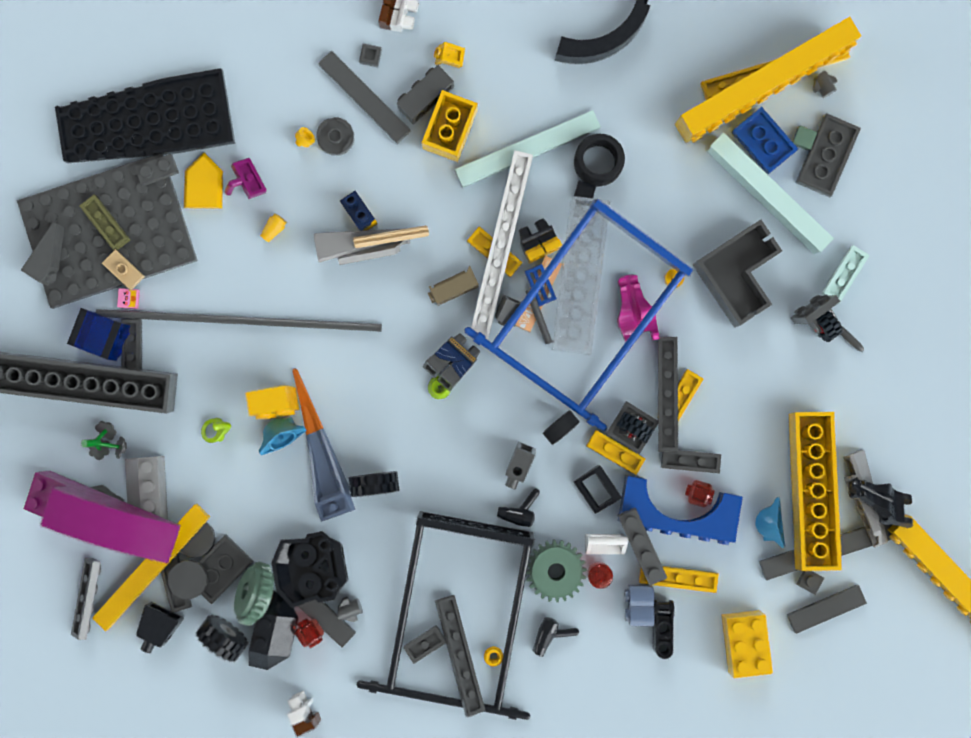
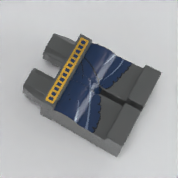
(456, 356)

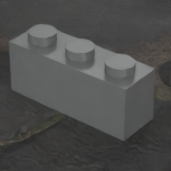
(424, 94)

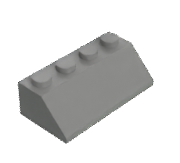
(147, 484)

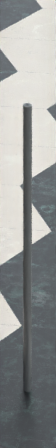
(240, 320)

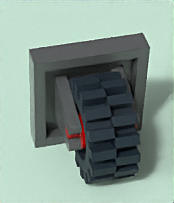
(820, 317)
(632, 427)

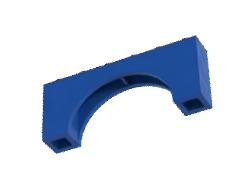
(718, 523)

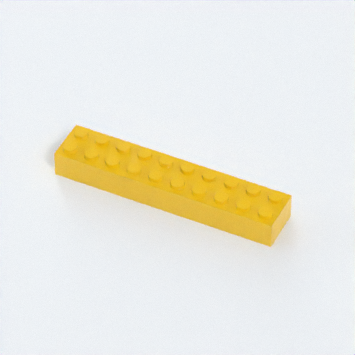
(768, 80)

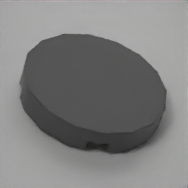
(335, 136)
(200, 542)
(187, 579)

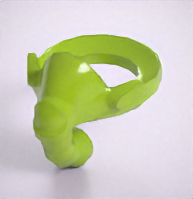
(218, 425)

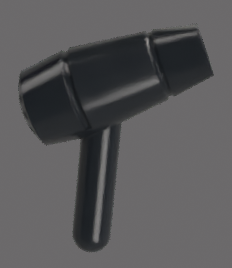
(520, 516)
(547, 632)

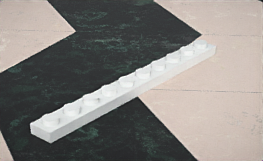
(501, 243)

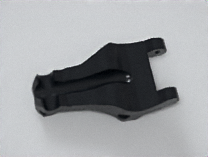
(884, 500)

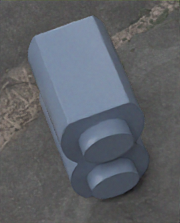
(641, 605)

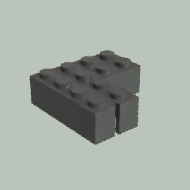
(729, 274)

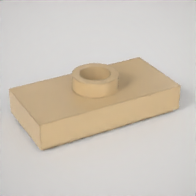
(123, 269)

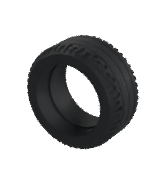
(607, 142)

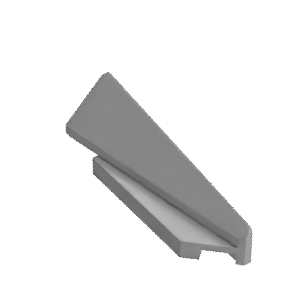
(341, 245)
(859, 468)

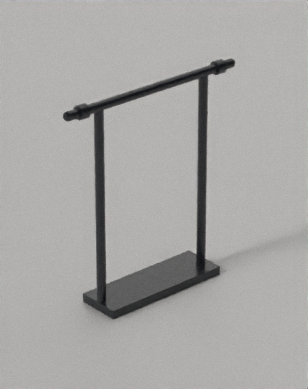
(476, 529)

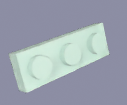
(846, 272)

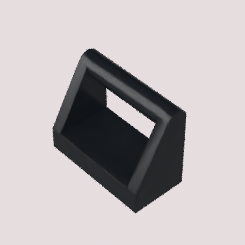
(606, 482)

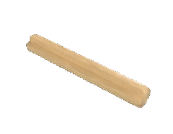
(391, 236)

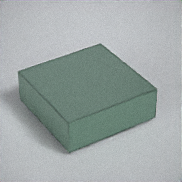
(804, 138)

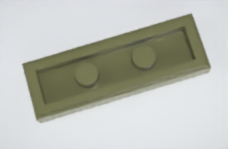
(104, 222)

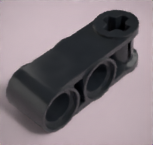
(663, 615)

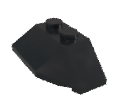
(273, 634)

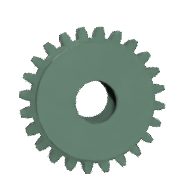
(561, 585)
(254, 593)

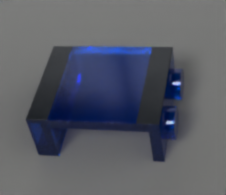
(98, 335)

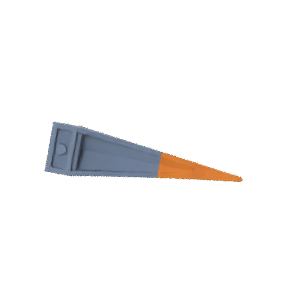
(329, 482)

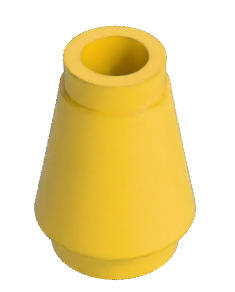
(273, 227)

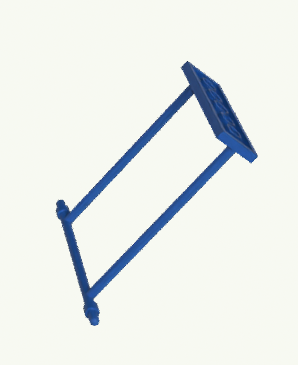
(632, 231)

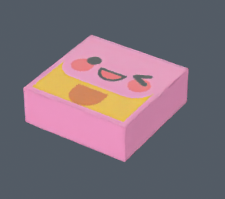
(128, 298)

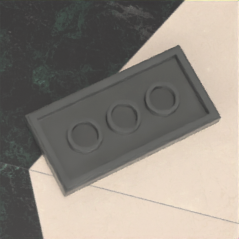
(828, 155)

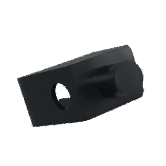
(156, 626)

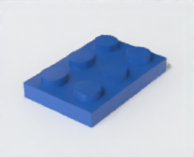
(764, 140)

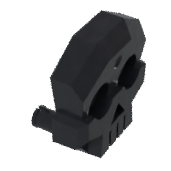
(293, 571)

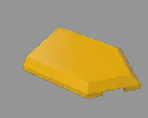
(203, 184)

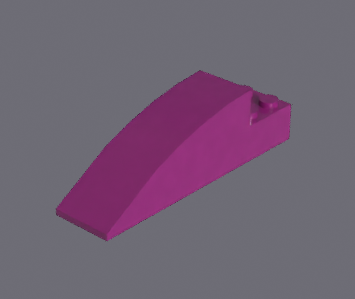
(99, 518)

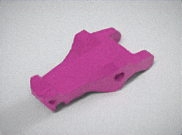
(633, 308)

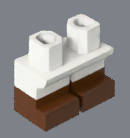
(394, 14)
(301, 714)

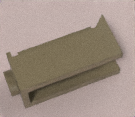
(453, 287)

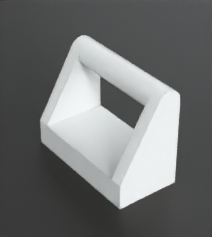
(605, 543)

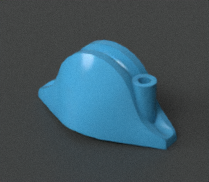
(279, 434)
(770, 523)

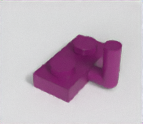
(247, 178)

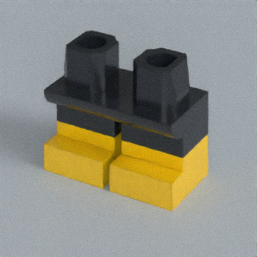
(540, 243)

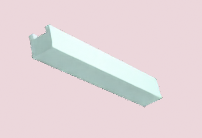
(769, 194)

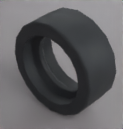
(561, 427)

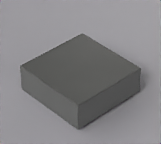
(370, 55)

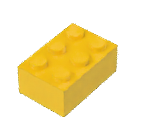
(449, 126)
(272, 402)
(747, 644)

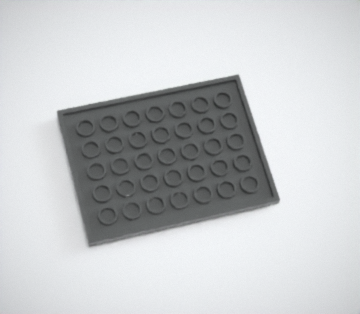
(145, 213)

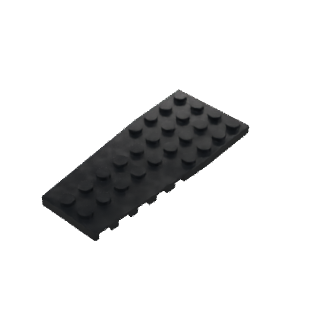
(148, 120)

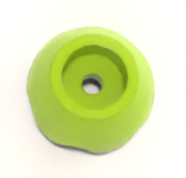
(435, 392)

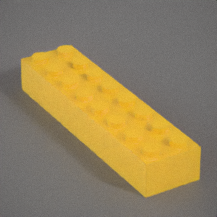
(814, 491)

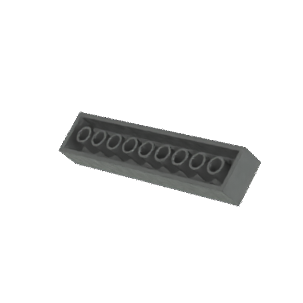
(87, 383)

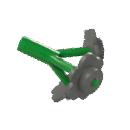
(99, 448)

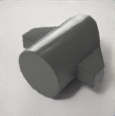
(824, 84)
(349, 609)

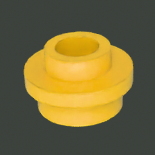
(493, 662)

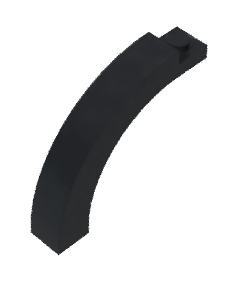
(592, 50)

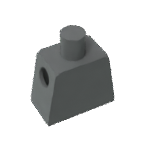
(523, 458)

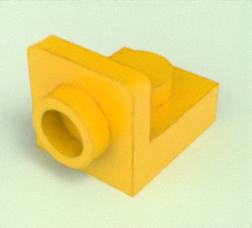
(449, 54)

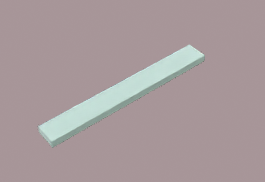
(533, 145)

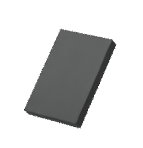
(223, 566)

